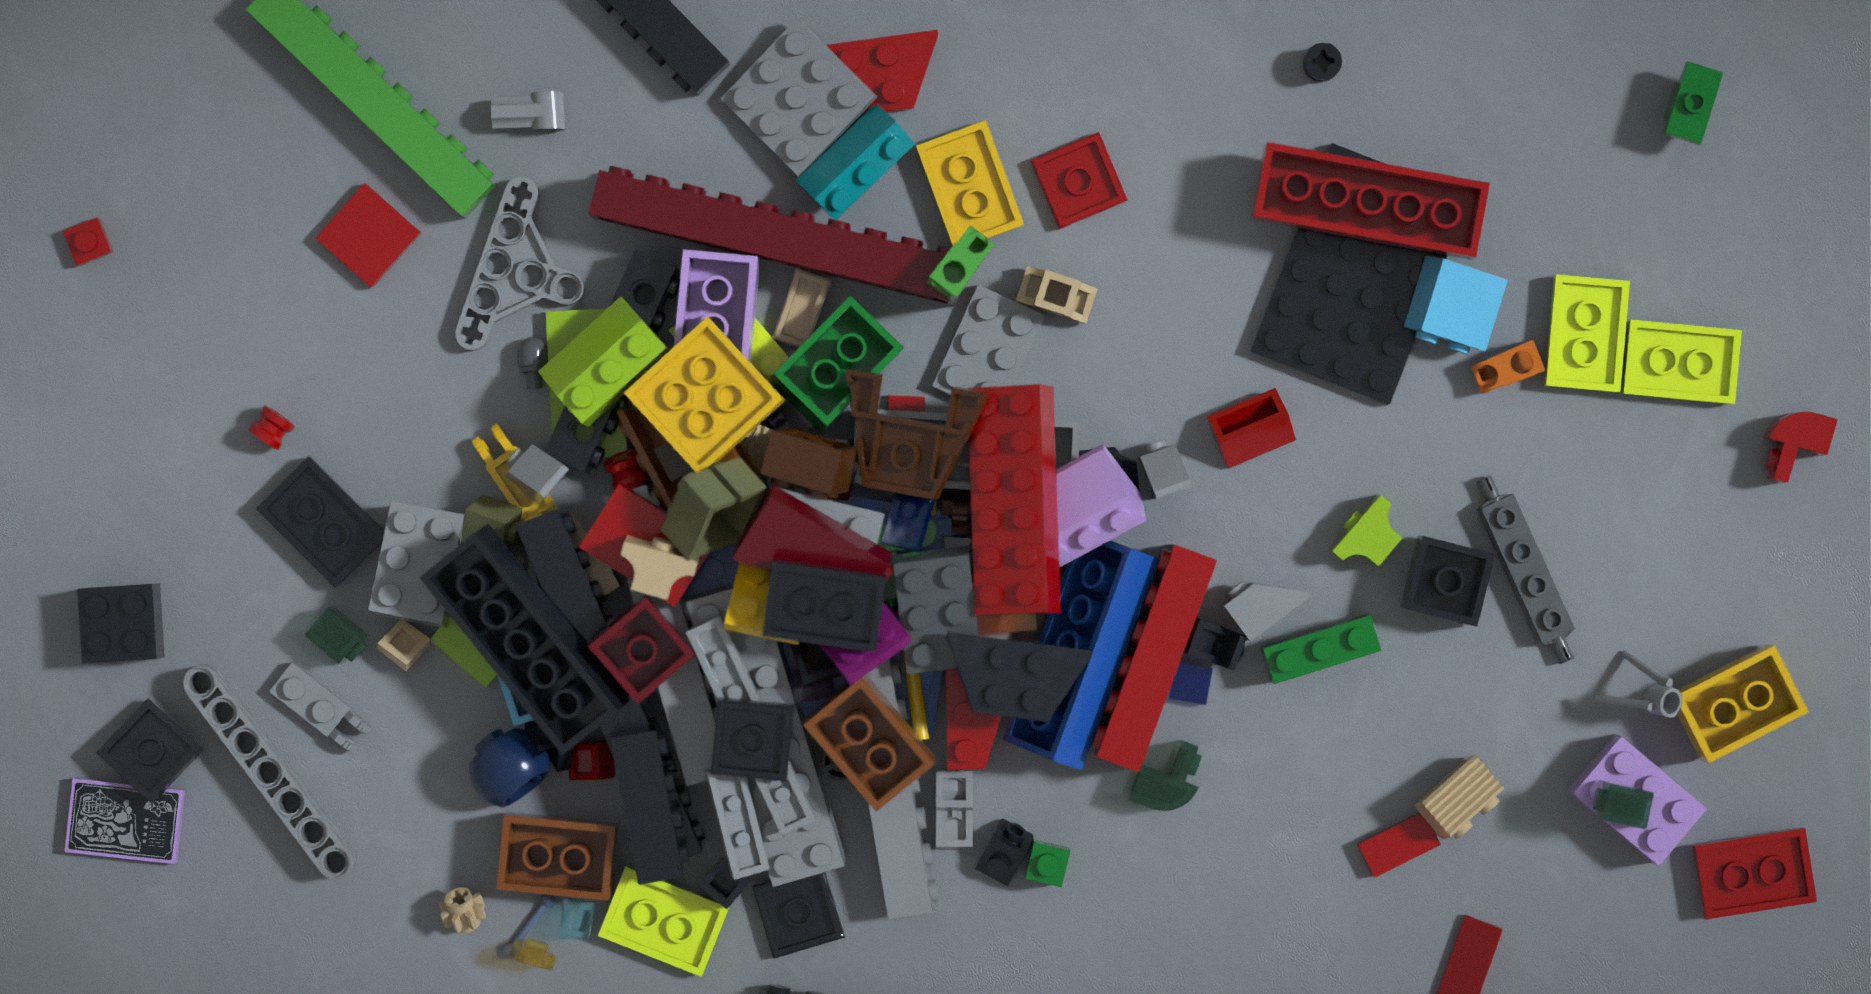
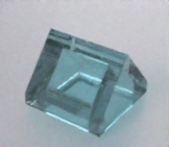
(576, 918)

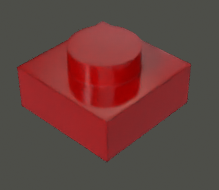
(88, 241)

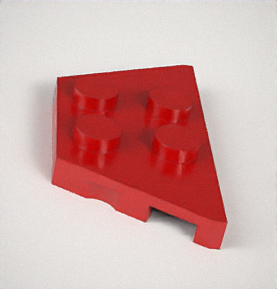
(890, 66)

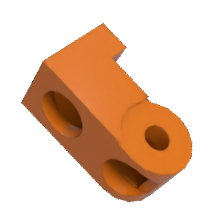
(1507, 367)

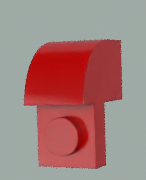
(1796, 431)

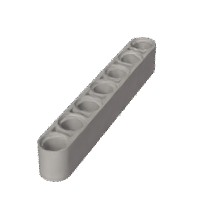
(252, 763)

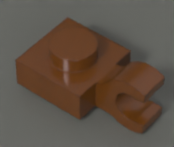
(958, 506)

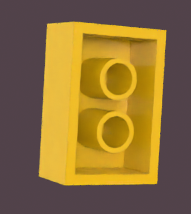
(1739, 703)

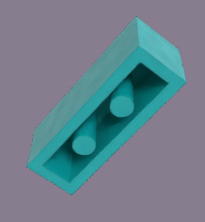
(855, 161)

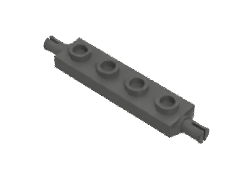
(1525, 569)

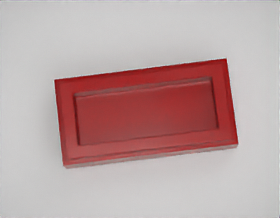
(1398, 844)

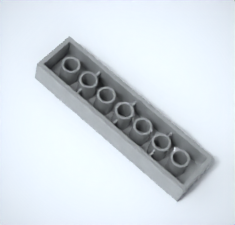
(814, 846)

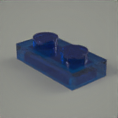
(908, 522)

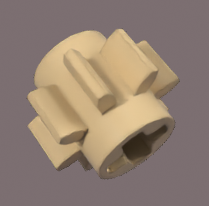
(462, 910)

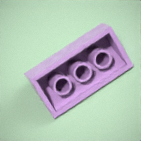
(1094, 503)

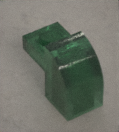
(1164, 790)

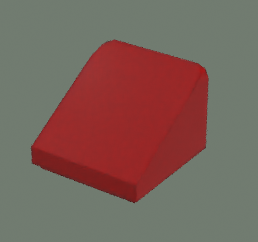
(592, 761)

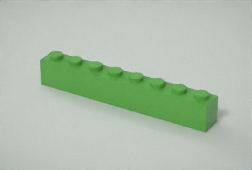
(376, 102)

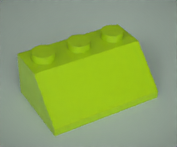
(603, 362)

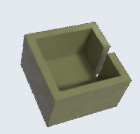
(713, 508)

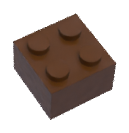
(810, 462)

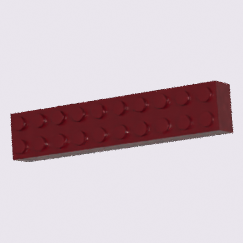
(766, 233)

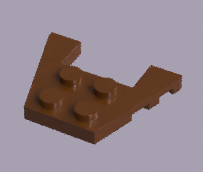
(904, 452)

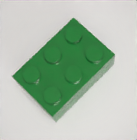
(815, 373)

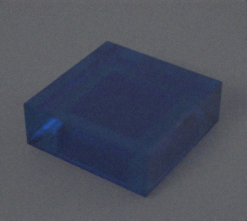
(1191, 683)

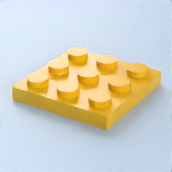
(704, 396)

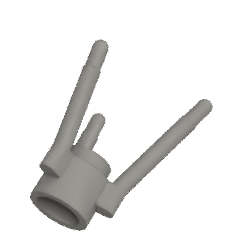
(1656, 699)

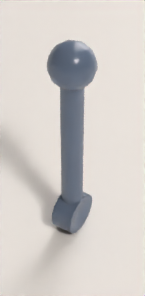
(546, 902)

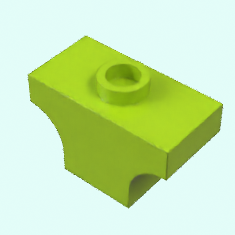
(1368, 534)

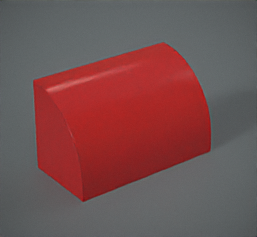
(1251, 428)

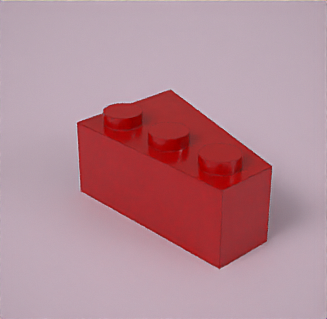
(968, 733)

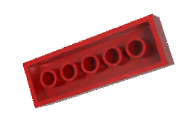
(1370, 201)
(1015, 503)
(1154, 657)

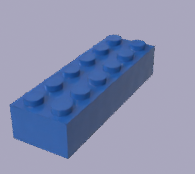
(1098, 613)

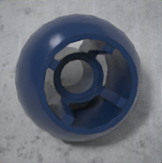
(507, 767)

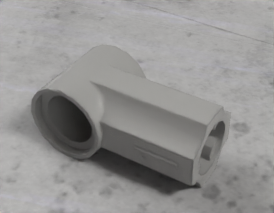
(540, 111)

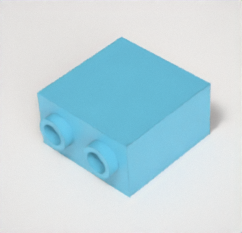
(1455, 305)

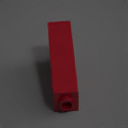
(799, 533)

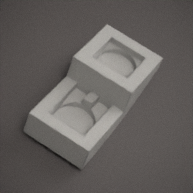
(954, 809)

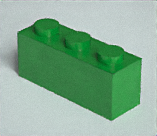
(1320, 649)

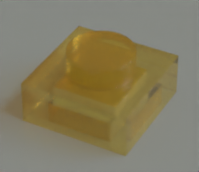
(533, 953)

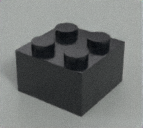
(1447, 580)
(120, 623)

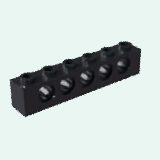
(640, 272)

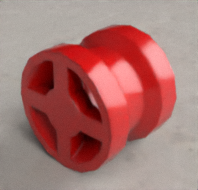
(271, 427)
(625, 469)

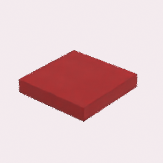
(1078, 180)
(368, 235)

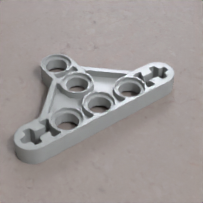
(520, 252)

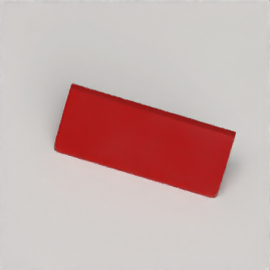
(1470, 957)

